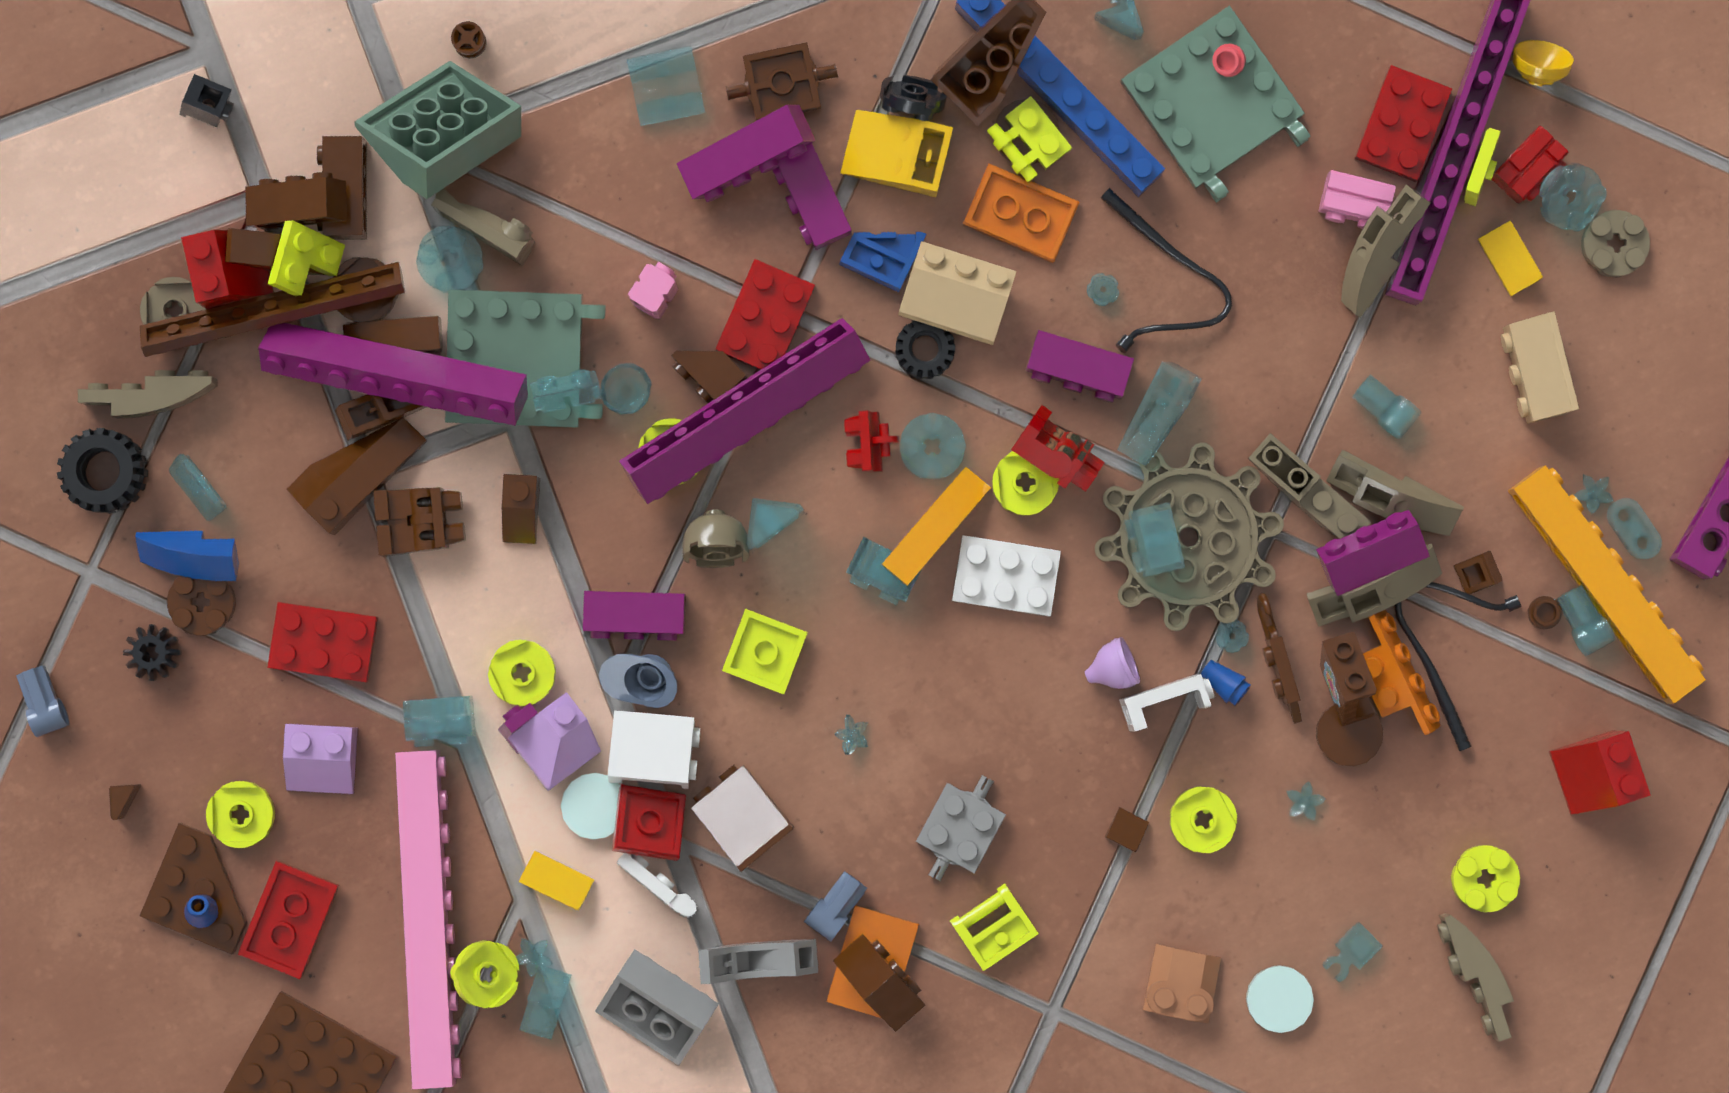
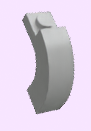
(758, 960)

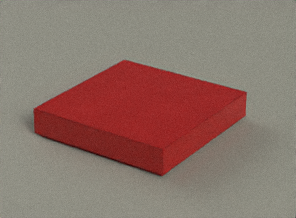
(649, 822)

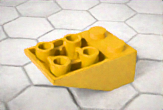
(897, 151)

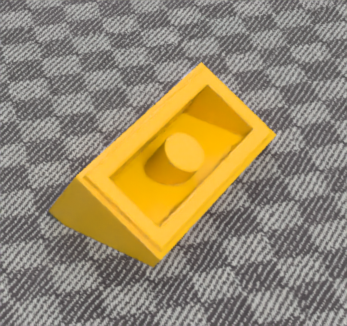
(1510, 258)
(556, 880)

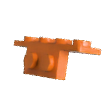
(1395, 677)

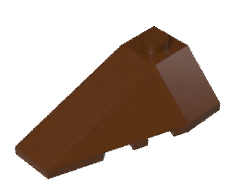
(987, 61)
(345, 480)

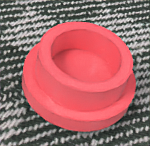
(1229, 60)

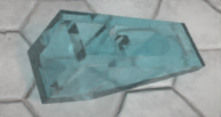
(1159, 411)

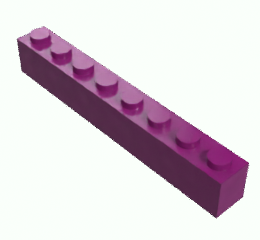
(394, 372)
(745, 411)

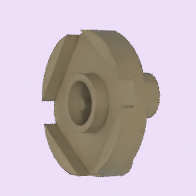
(1602, 257)
(163, 294)

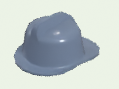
(639, 679)

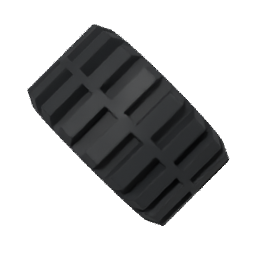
(75, 465)

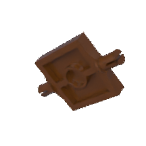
(781, 79)

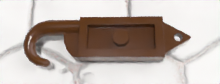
(1276, 656)

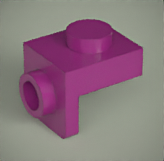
(515, 719)

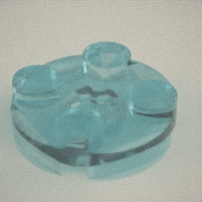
(1586, 203)
(453, 240)
(913, 446)

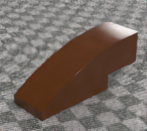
(254, 249)
(415, 333)
(371, 413)

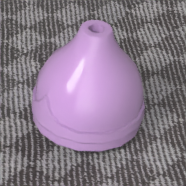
(1114, 666)

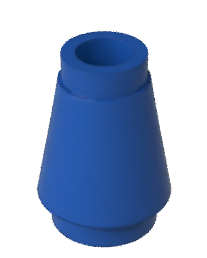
(1226, 682)
(206, 916)

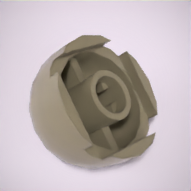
(715, 540)

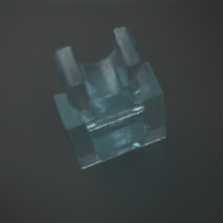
(1356, 947)

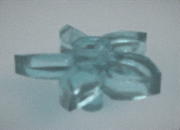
(1594, 492)
(851, 735)
(1304, 801)
(533, 955)

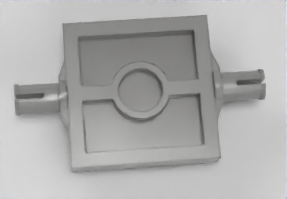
(961, 828)

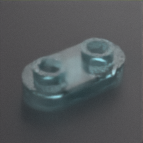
(1636, 526)

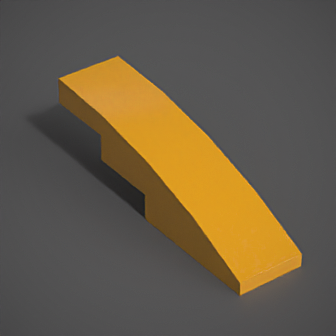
(936, 526)

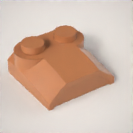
(1181, 984)

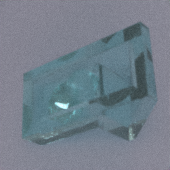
(1122, 19)
(545, 1002)

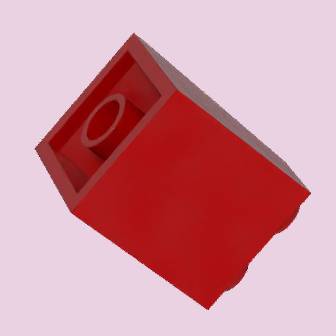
(216, 280)
(1600, 772)

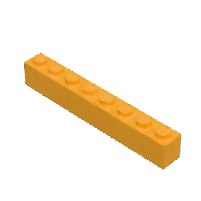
(1607, 584)

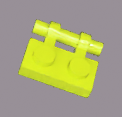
(1037, 133)

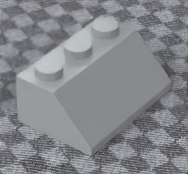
(656, 1007)

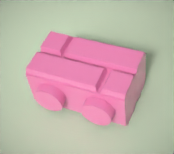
(1353, 197)
(654, 289)

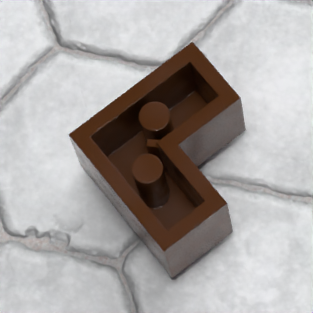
(880, 981)

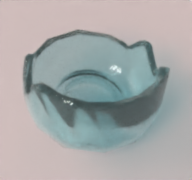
(625, 388)

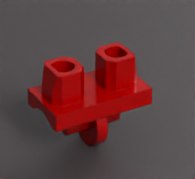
(873, 439)

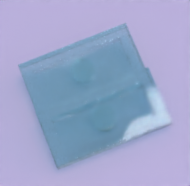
(665, 85)

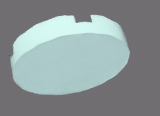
(590, 806)
(1279, 999)

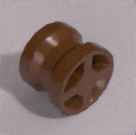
(464, 34)

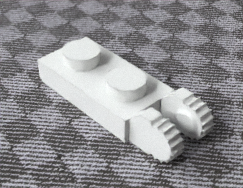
(658, 885)

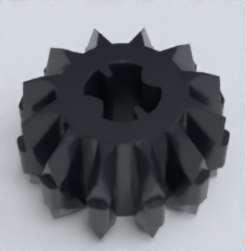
(141, 656)

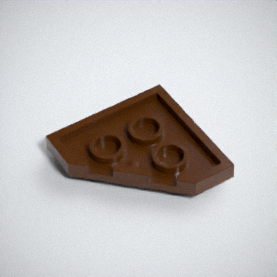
(190, 870)

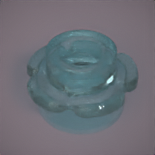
(1099, 297)
(1241, 636)

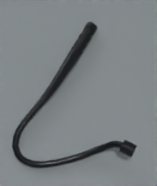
(1143, 227)
(1441, 693)

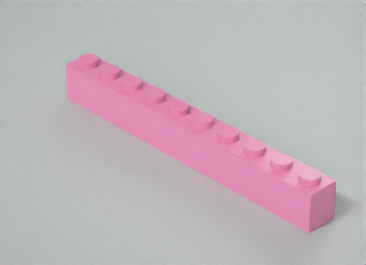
(426, 919)

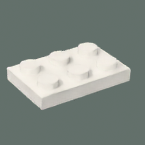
(1006, 575)

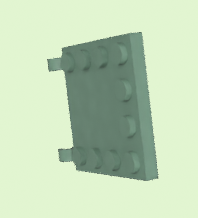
(1211, 117)
(522, 335)

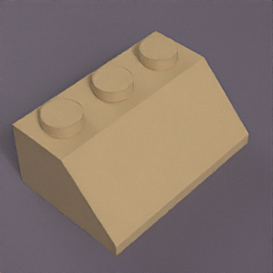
(957, 293)
(1539, 368)

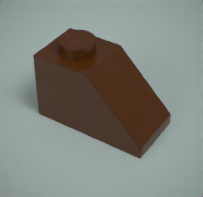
(520, 508)

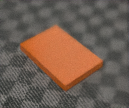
(1021, 213)
(892, 932)

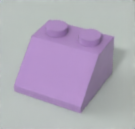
(320, 758)

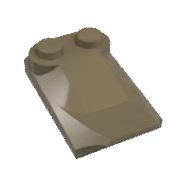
(508, 238)

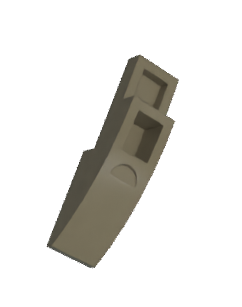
(1371, 257)
(161, 393)
(1306, 488)
(1388, 495)
(1374, 595)
(1474, 961)

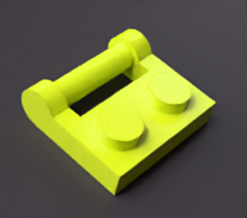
(999, 937)

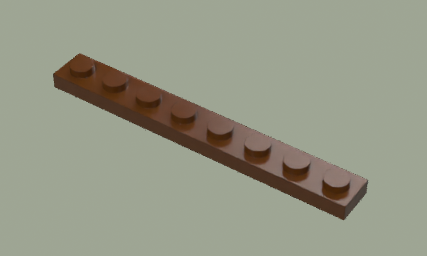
(271, 309)

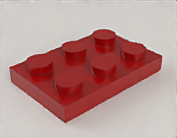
(1403, 123)
(765, 315)
(322, 642)
(288, 919)

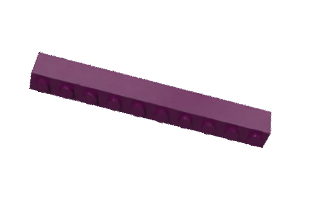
(1457, 148)

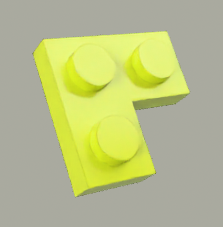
(300, 250)

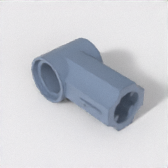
(44, 709)
(832, 911)

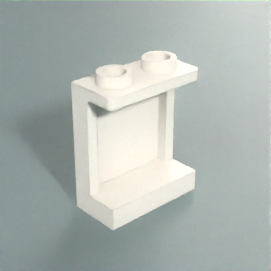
(1132, 704)
(653, 748)

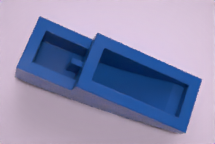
(189, 554)

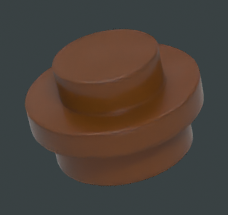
(1544, 612)

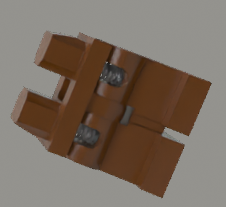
(402, 538)

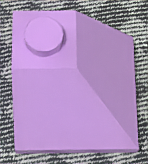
(556, 741)

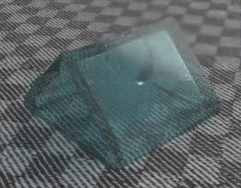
(769, 519)

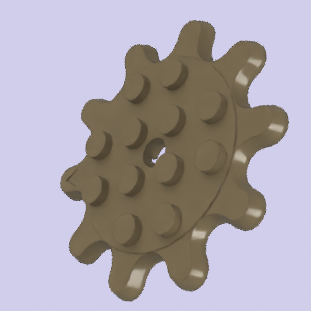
(1225, 528)

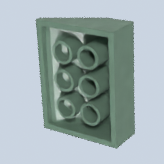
(441, 128)

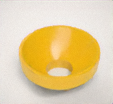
(1541, 62)

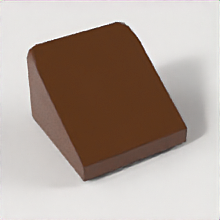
(1478, 572)
(121, 799)
(1127, 829)

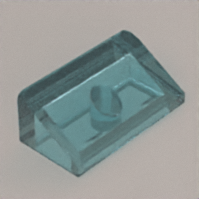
(197, 487)

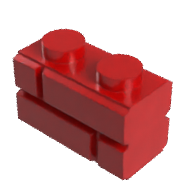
(1529, 165)

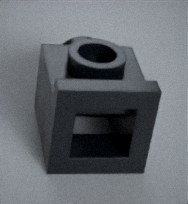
(202, 92)

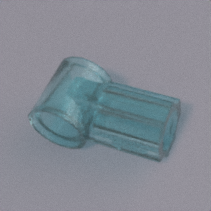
(1392, 411)
(1589, 628)

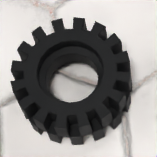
(919, 368)

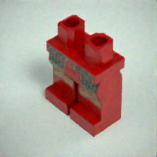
(1058, 452)

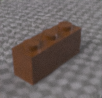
(347, 161)
(296, 199)

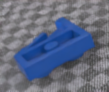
(883, 256)

